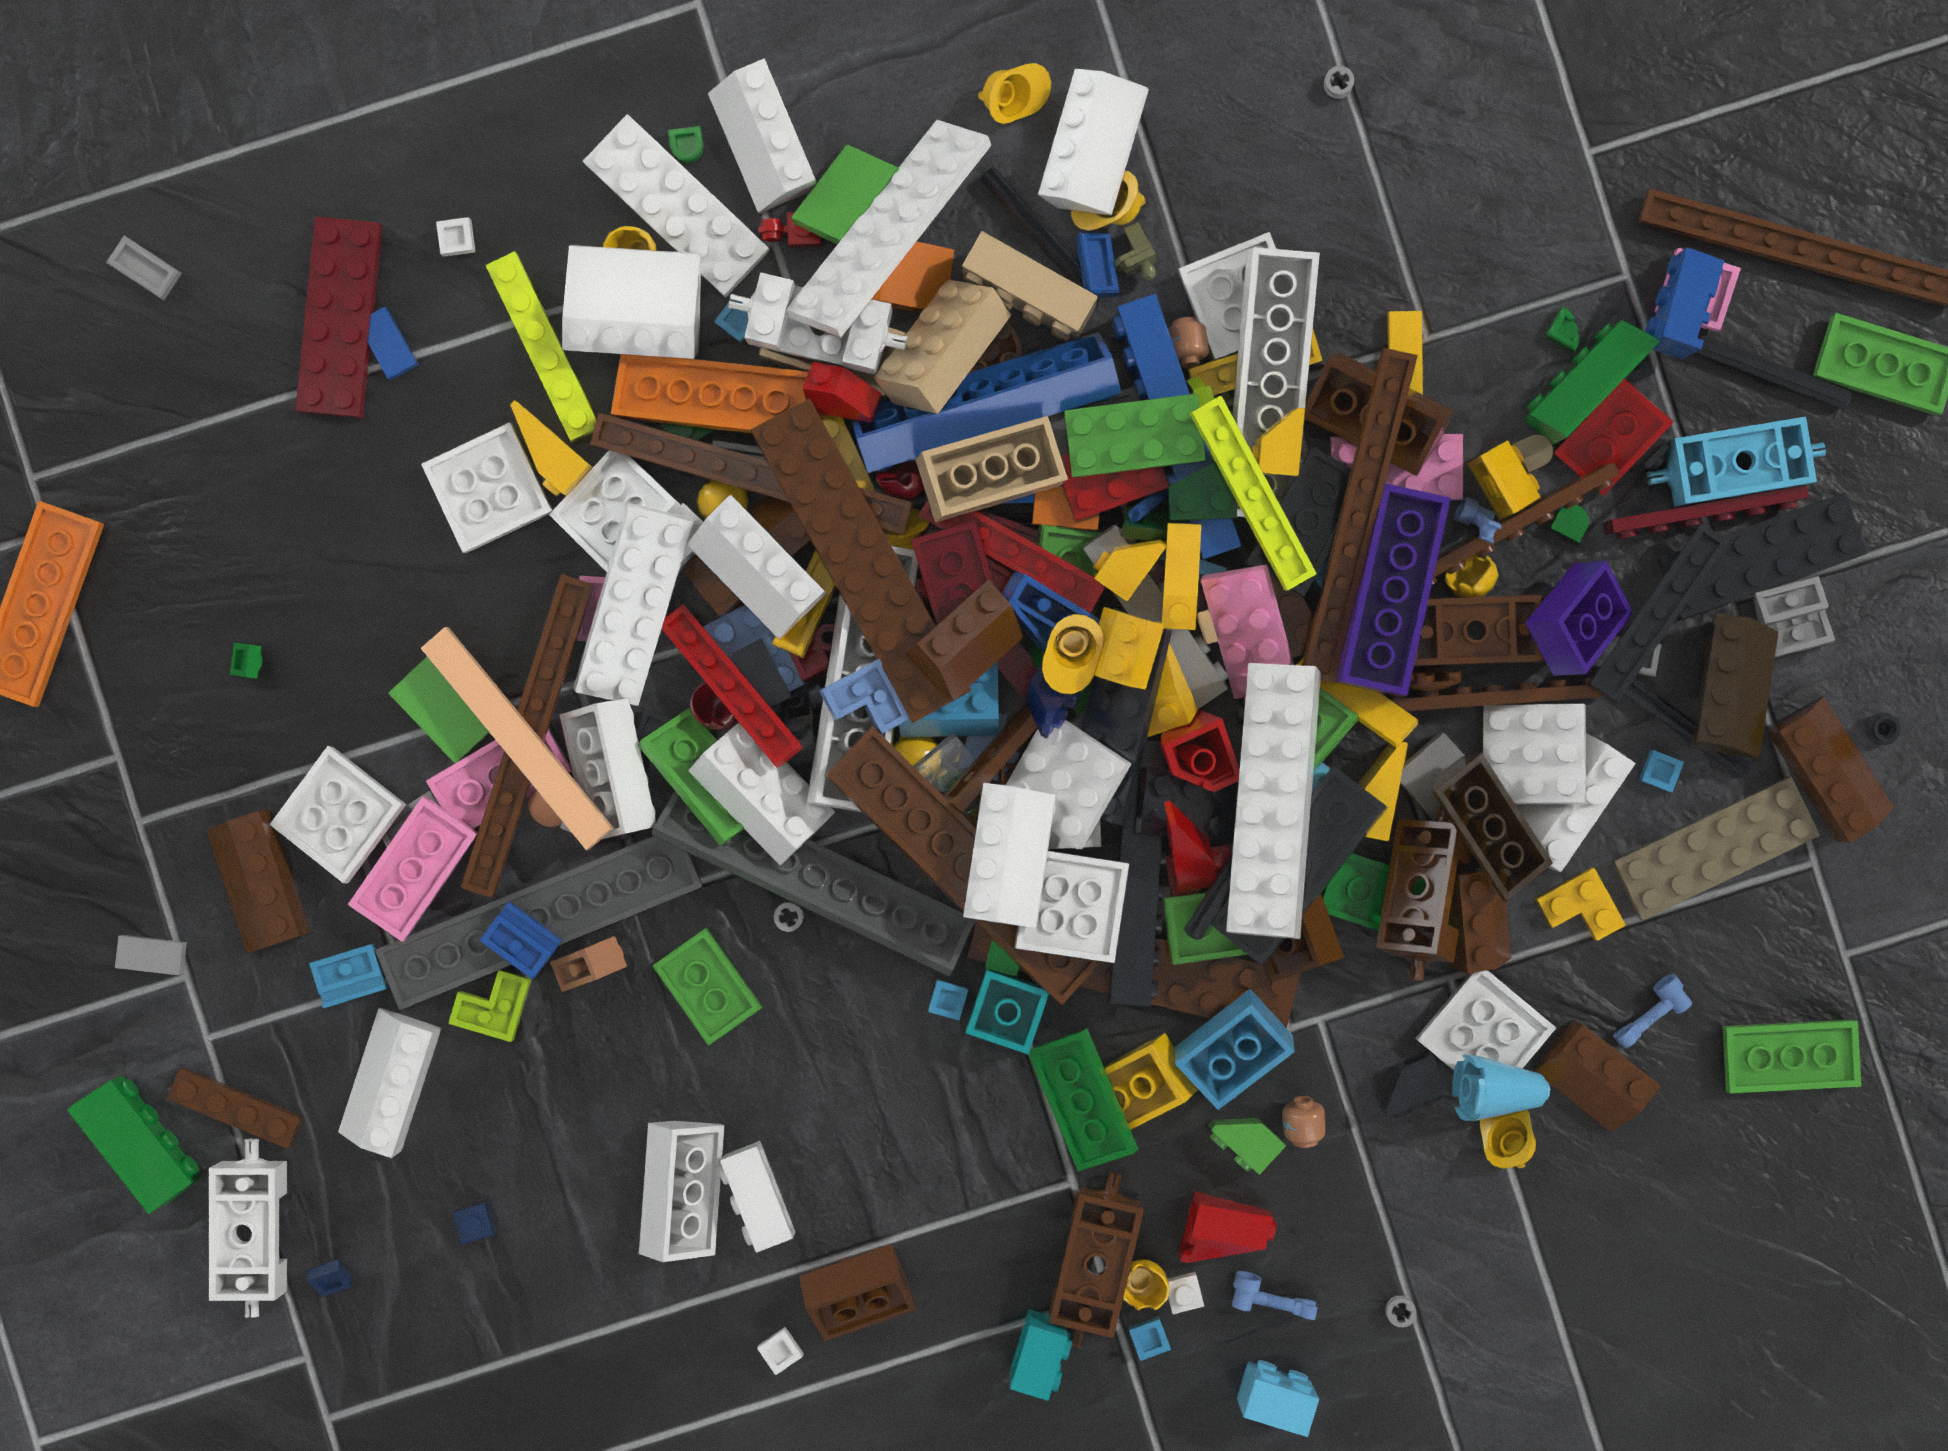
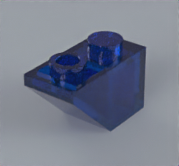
(1048, 705)

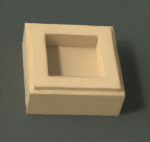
(1206, 625)

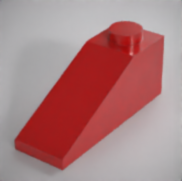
(1190, 851)

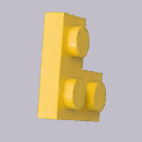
(1583, 896)

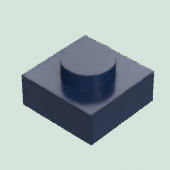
(474, 1222)
(329, 1278)

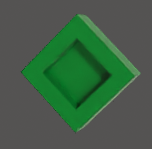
(246, 660)

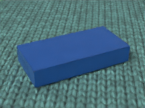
(1097, 263)
(389, 345)

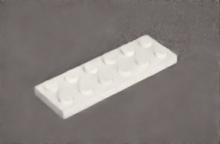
(676, 204)
(633, 604)

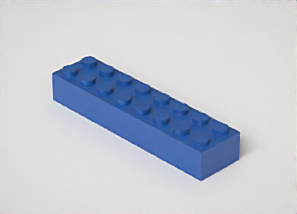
(1159, 375)
(993, 400)

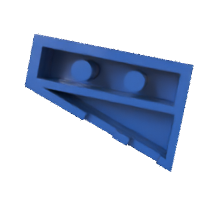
(1685, 302)
(1038, 607)

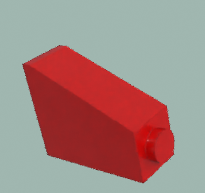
(1201, 752)
(1223, 1228)

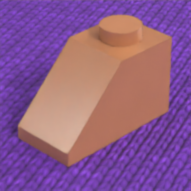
(588, 964)

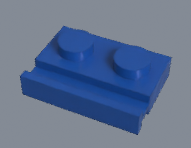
(521, 940)

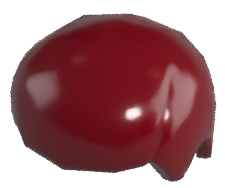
(901, 481)
(710, 710)

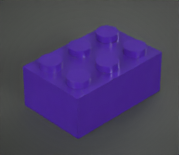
(1579, 618)

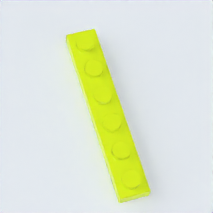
(543, 346)
(1252, 493)

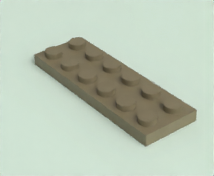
(1715, 848)

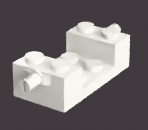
(774, 329)
(246, 1195)

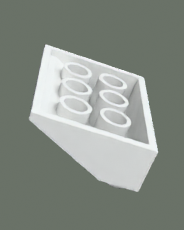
(632, 302)

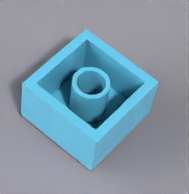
(1278, 1398)

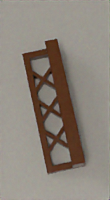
(991, 762)

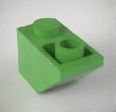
(1249, 1139)

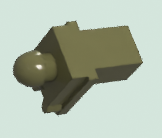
(1141, 255)

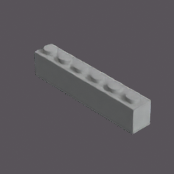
(1202, 676)

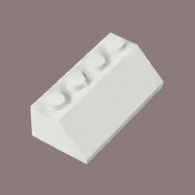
(762, 137)
(1093, 142)
(755, 567)
(610, 764)
(1565, 826)
(1009, 855)
(389, 1082)
(681, 1190)

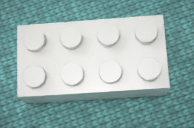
(758, 795)

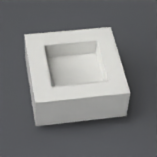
(455, 236)
(1184, 1293)
(780, 1350)

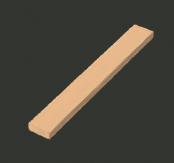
(517, 738)

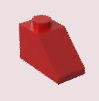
(840, 393)

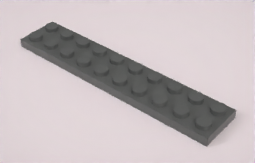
(831, 888)
(565, 904)

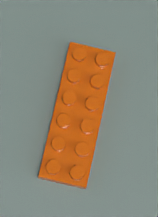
(703, 392)
(43, 598)

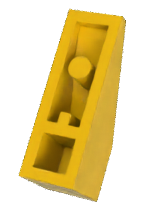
(550, 454)
(1181, 576)

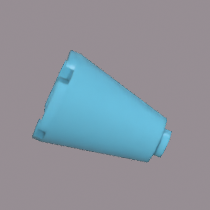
(1495, 1088)

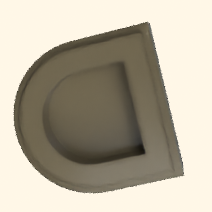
(1535, 451)

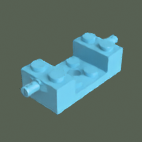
(1706, 467)

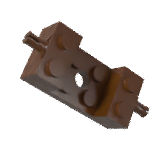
(1504, 635)
(1414, 923)
(1104, 1227)

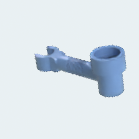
(1471, 513)
(1671, 996)
(1247, 1292)

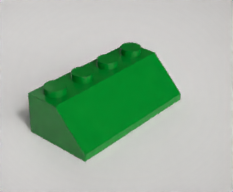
(1589, 381)
(135, 1143)

